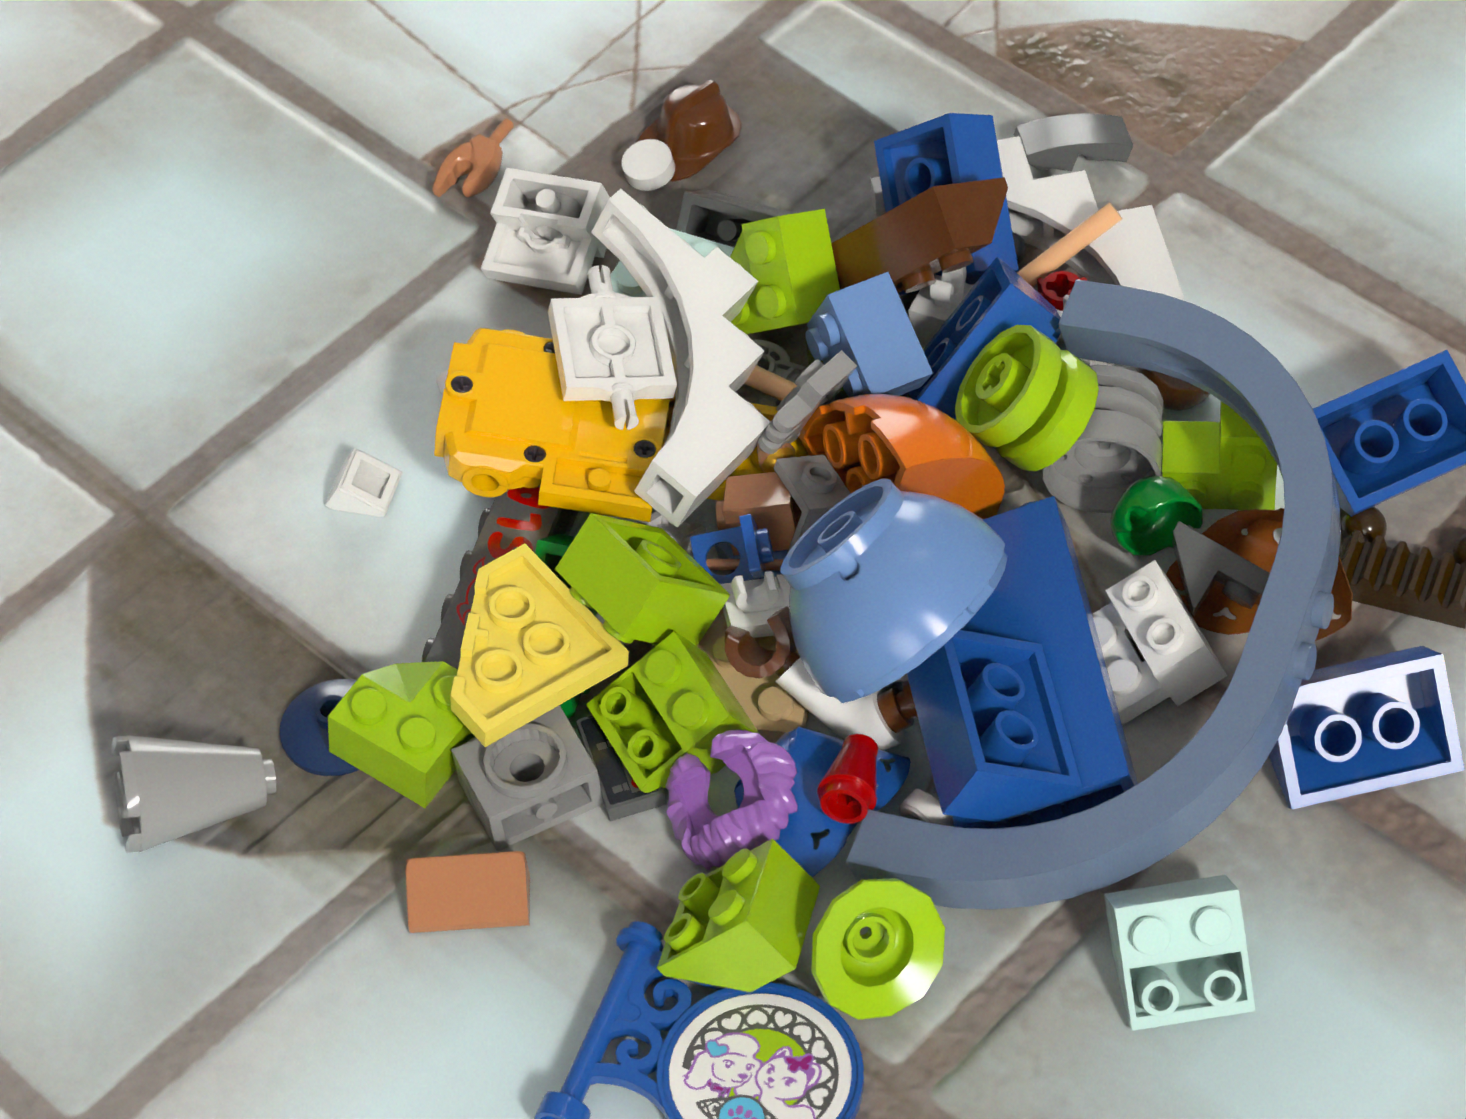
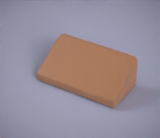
(468, 891)

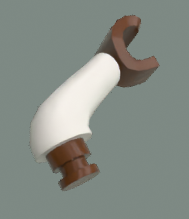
(878, 715)

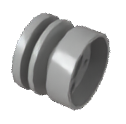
(1116, 446)

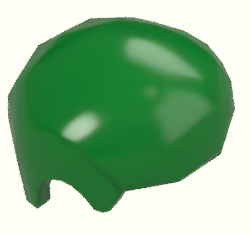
(1150, 512)

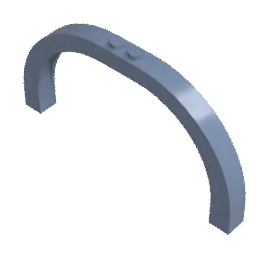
(1210, 772)

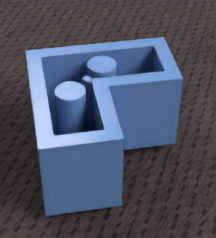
(874, 333)

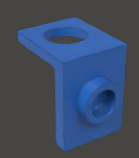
(752, 544)

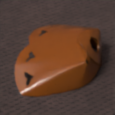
(1261, 550)

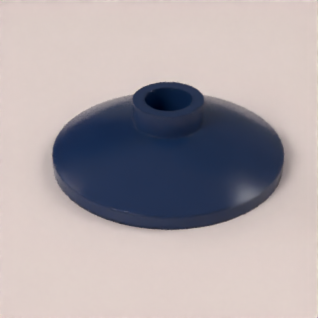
(306, 729)

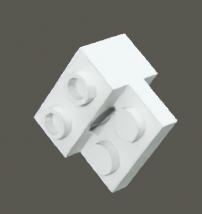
(544, 231)
(1174, 648)

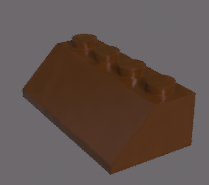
(923, 235)

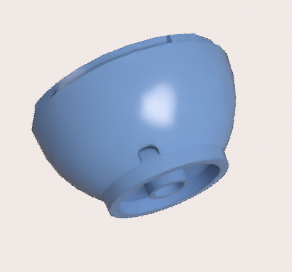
(886, 585)

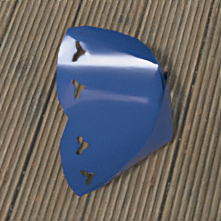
(811, 765)

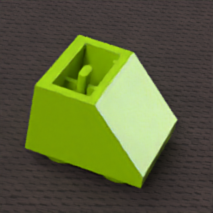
(666, 709)
(741, 921)

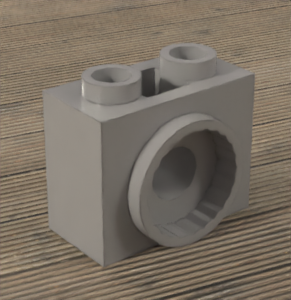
(499, 774)

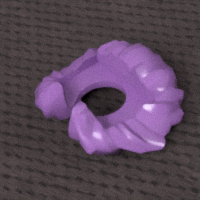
(767, 800)

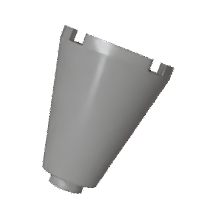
(184, 787)

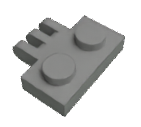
(814, 388)

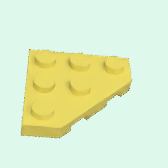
(526, 647)

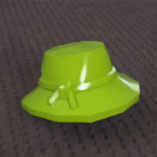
(890, 962)

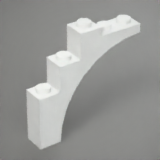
(1053, 206)
(710, 356)

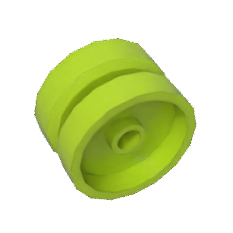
(1027, 398)

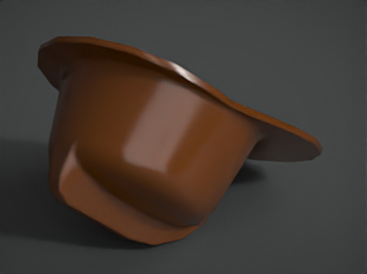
(694, 127)

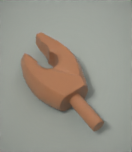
(477, 158)

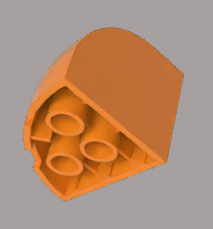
(907, 443)

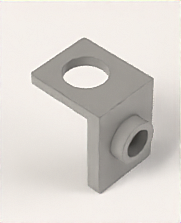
(813, 487)

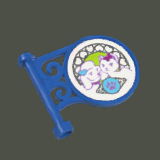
(723, 1057)

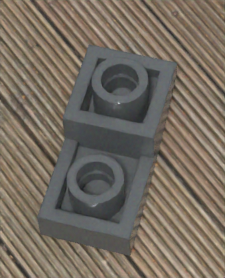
(1060, 139)

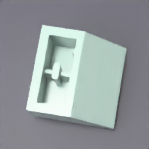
(1180, 951)

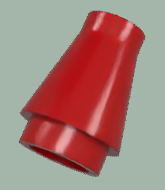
(850, 781)

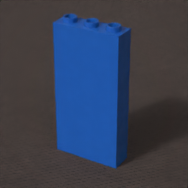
(1047, 604)

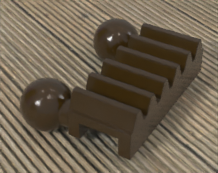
(1402, 579)

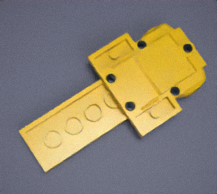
(511, 430)

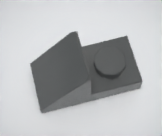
(1206, 561)

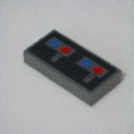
(617, 786)

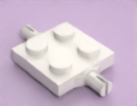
(611, 348)

